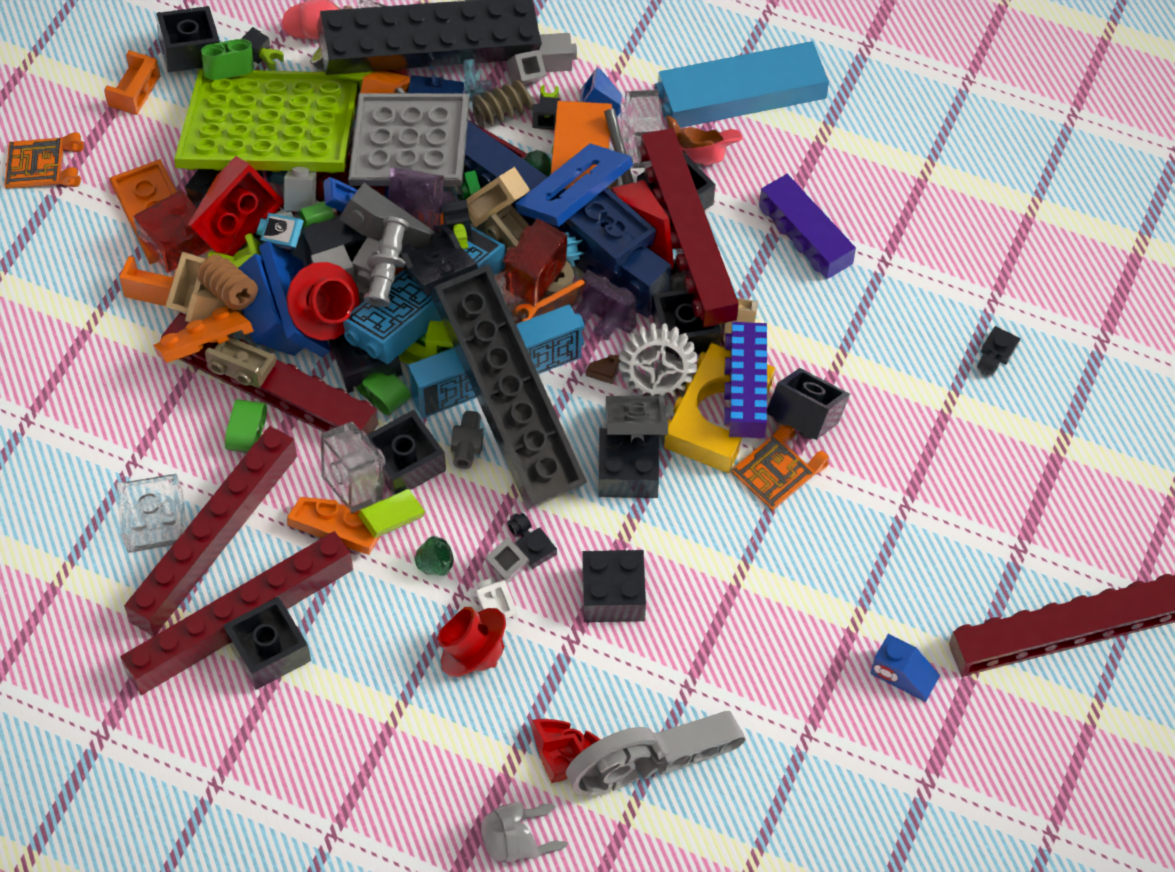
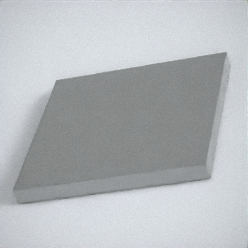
(409, 132)

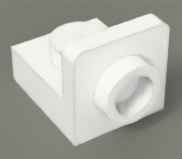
(495, 595)

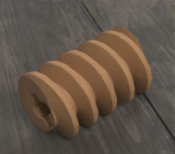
(227, 282)

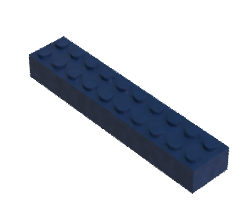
(642, 272)

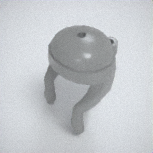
(510, 839)

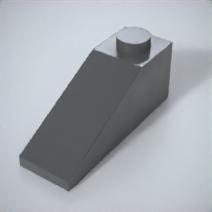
(366, 216)

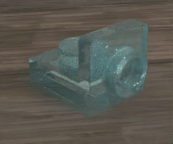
(473, 82)

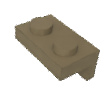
(506, 227)
(240, 361)

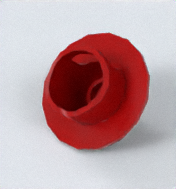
(321, 300)
(472, 641)

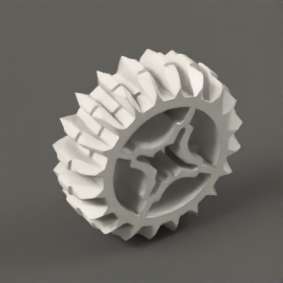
(679, 368)

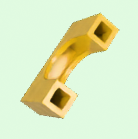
(689, 431)

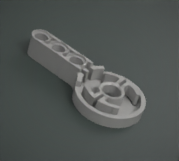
(636, 750)

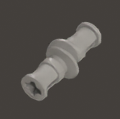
(385, 261)

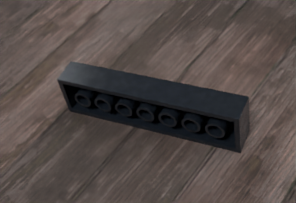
(426, 35)
(508, 387)

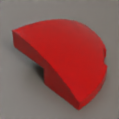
(559, 745)

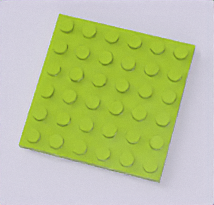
(269, 121)

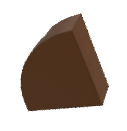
(604, 369)

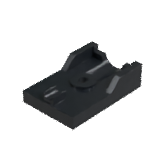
(437, 261)
(357, 364)

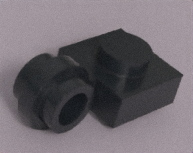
(996, 349)
(534, 545)

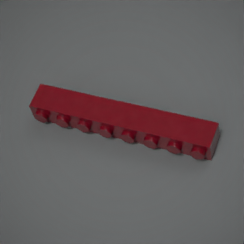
(689, 227)
(293, 392)
(210, 531)
(1064, 625)
(204, 632)

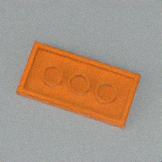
(576, 128)
(140, 190)

